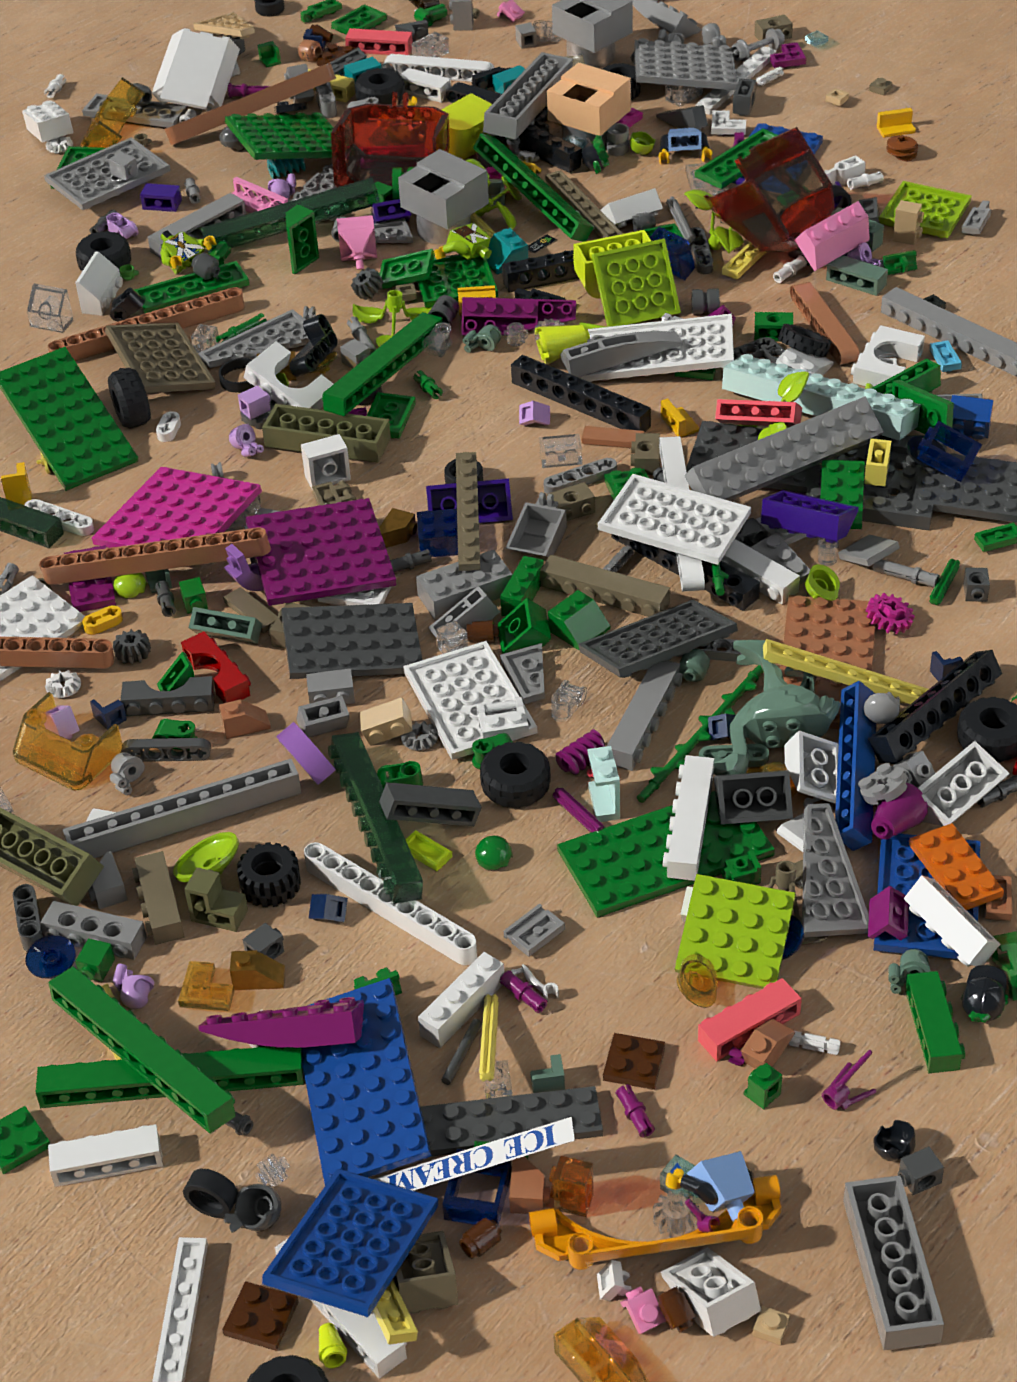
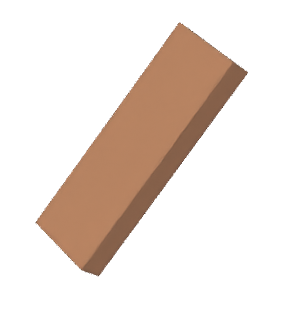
(609, 436)

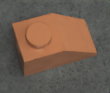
(242, 718)
(767, 1044)
(527, 1188)

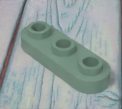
(757, 753)

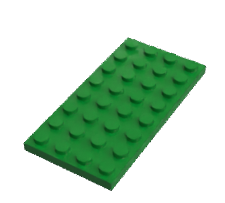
(66, 418)
(626, 859)

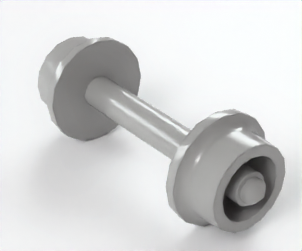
(774, 40)

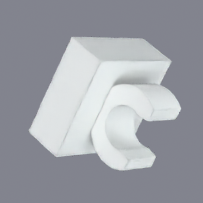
(612, 1280)

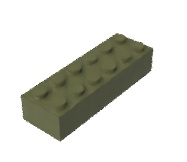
(293, 425)
(46, 859)

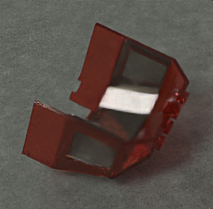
(385, 136)
(780, 194)

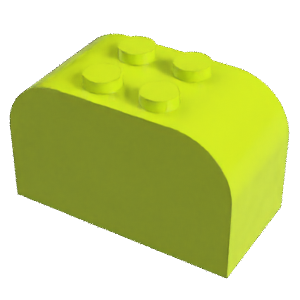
(466, 124)
(583, 260)

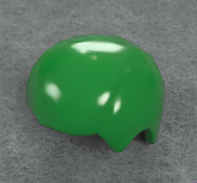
(493, 852)

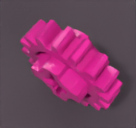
(890, 613)

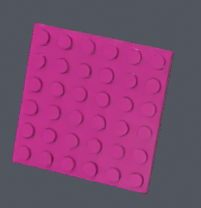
(177, 506)

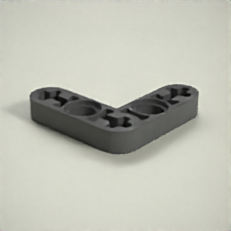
(762, 347)

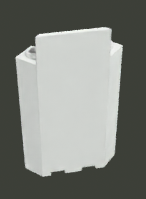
(196, 70)

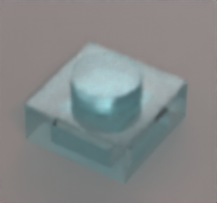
(816, 38)

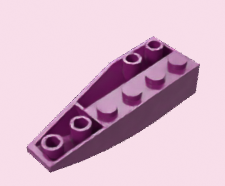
(503, 311)
(293, 1027)

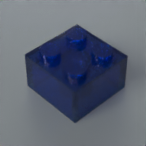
(438, 532)

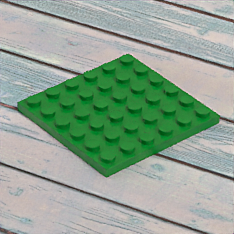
(283, 135)

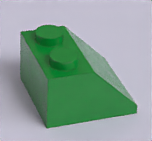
(577, 619)
(524, 627)

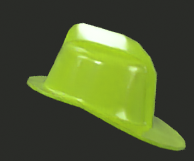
(822, 583)

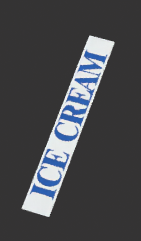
(482, 1156)

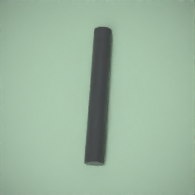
(461, 1052)

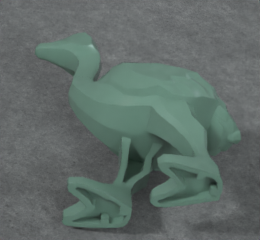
(775, 713)

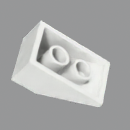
(801, 360)
(813, 765)
(715, 1290)

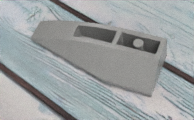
(666, 17)
(616, 350)

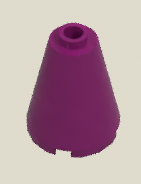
(899, 814)

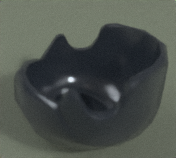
(895, 1141)

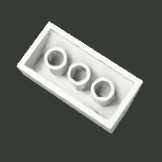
(960, 784)

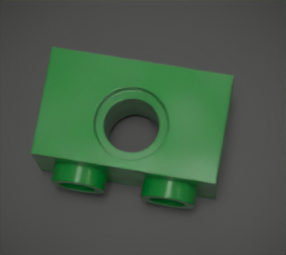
(770, 324)

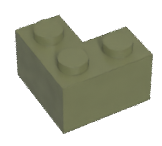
(211, 903)

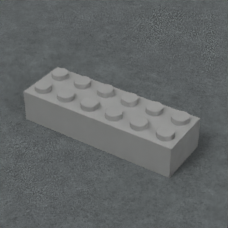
(893, 1263)

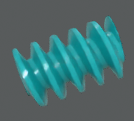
(276, 166)

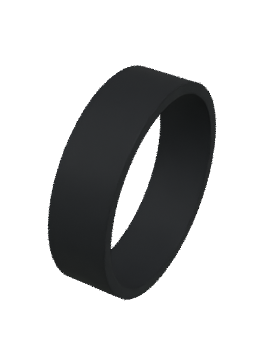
(236, 387)

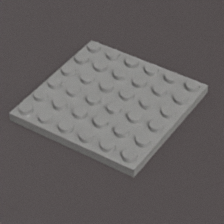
(684, 64)

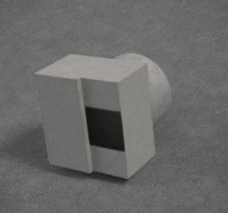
(592, 27)
(443, 194)

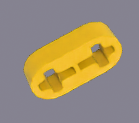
(102, 620)

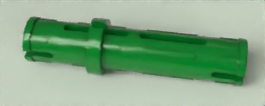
(233, 331)

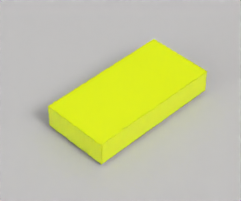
(428, 851)

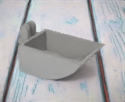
(539, 527)

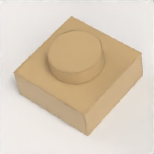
(837, 97)
(771, 1325)

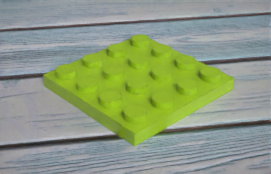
(940, 207)
(636, 283)
(737, 929)

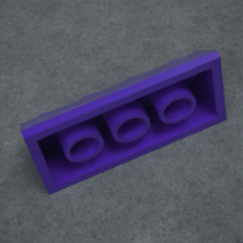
(493, 499)
(808, 515)

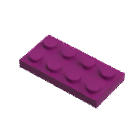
(92, 593)

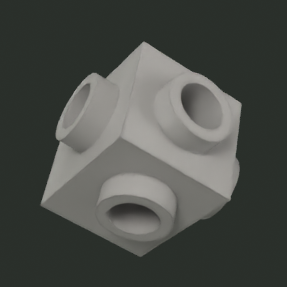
(918, 767)

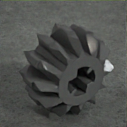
(367, 283)
(131, 646)

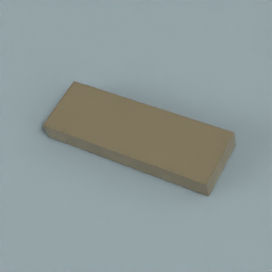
(248, 606)

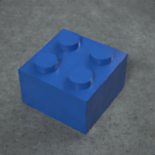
(972, 416)

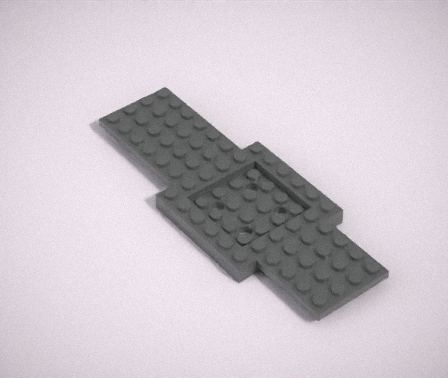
(984, 492)

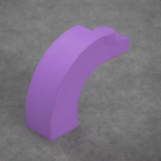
(245, 574)
(305, 753)

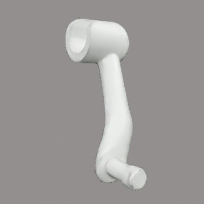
(545, 989)

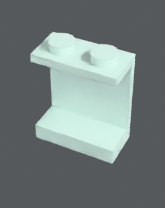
(606, 784)

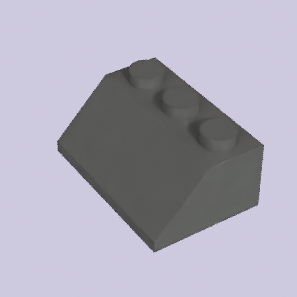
(753, 796)

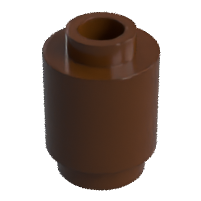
(482, 631)
(480, 1238)
(676, 1309)

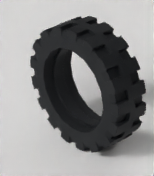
(804, 340)

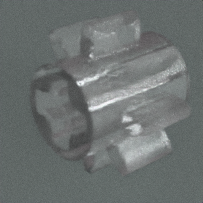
(515, 334)
(272, 1170)

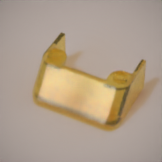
(112, 115)
(58, 758)

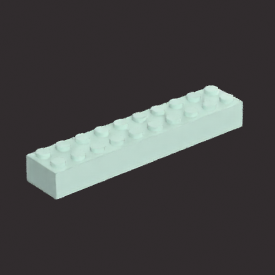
(762, 378)

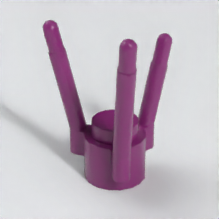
(837, 1093)

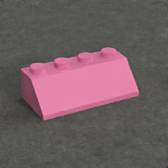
(834, 236)

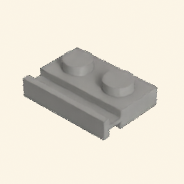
(534, 930)

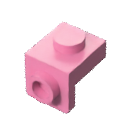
(511, 10)
(643, 1309)

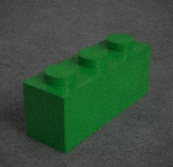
(522, 585)

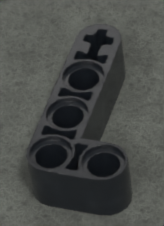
(321, 344)

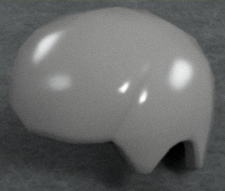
(882, 707)

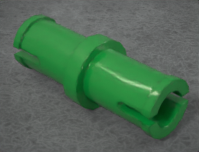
(428, 384)

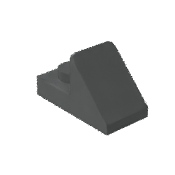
(419, 29)

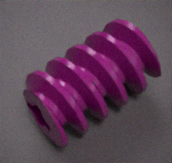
(575, 756)

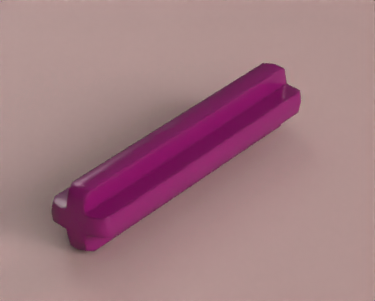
(577, 810)

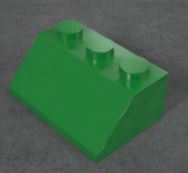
(301, 237)

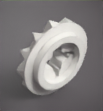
(64, 142)
(72, 684)

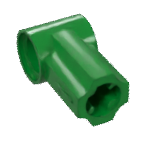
(431, 14)
(221, 252)

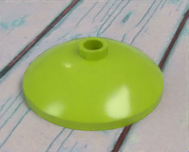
(210, 853)

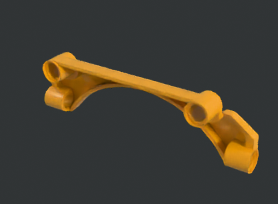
(565, 1240)

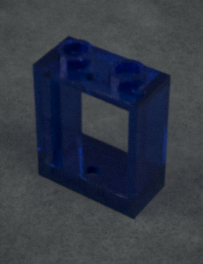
(678, 251)
(942, 460)
(472, 1210)

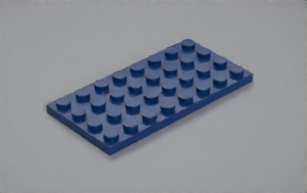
(366, 1093)

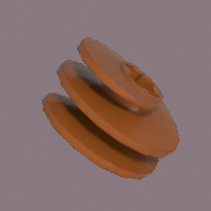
(902, 147)

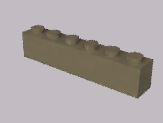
(605, 586)

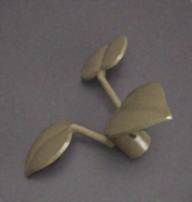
(787, 877)

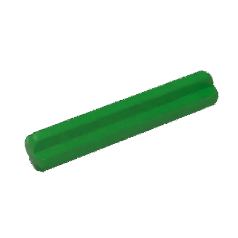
(944, 581)

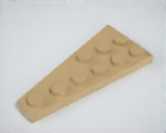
(226, 24)

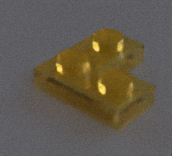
(201, 993)

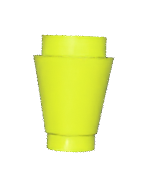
(331, 1347)

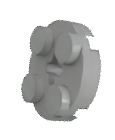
(883, 784)

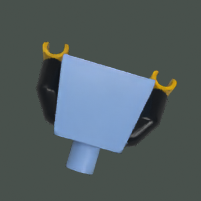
(684, 140)
(718, 1181)

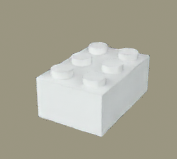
(47, 121)

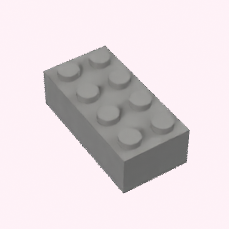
(447, 585)

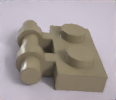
(329, 494)

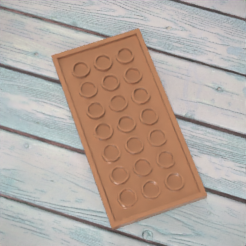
(831, 630)

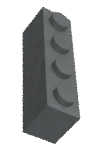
(430, 804)

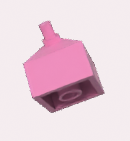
(357, 239)

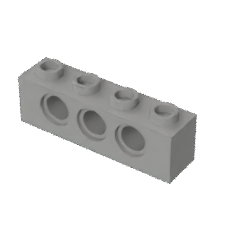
(82, 923)

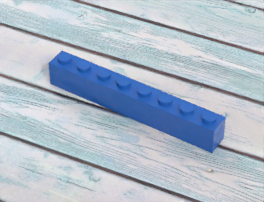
(855, 762)

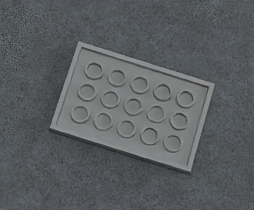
(90, 178)

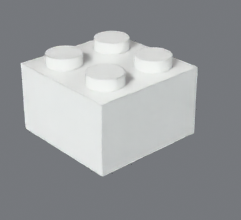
(326, 461)

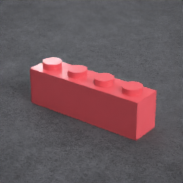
(380, 41)
(757, 412)
(738, 1022)

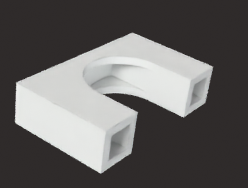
(886, 343)
(262, 372)

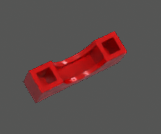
(205, 654)

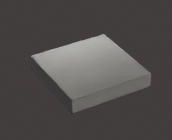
(868, 550)

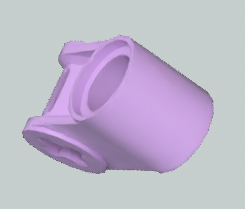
(121, 225)

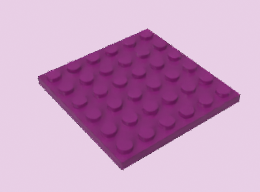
(322, 552)

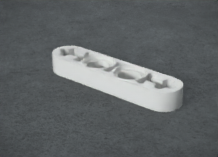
(79, 525)

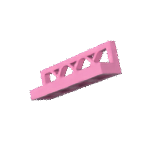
(252, 202)

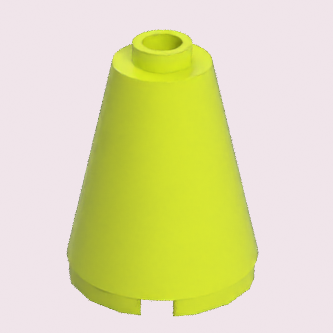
(557, 338)

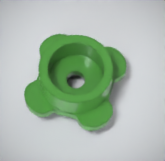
(127, 272)

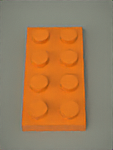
(956, 866)

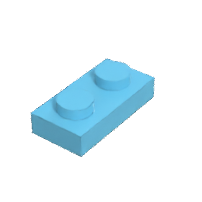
(945, 356)

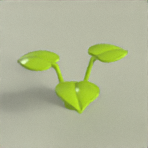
(508, 216)
(720, 236)
(394, 304)
(790, 390)

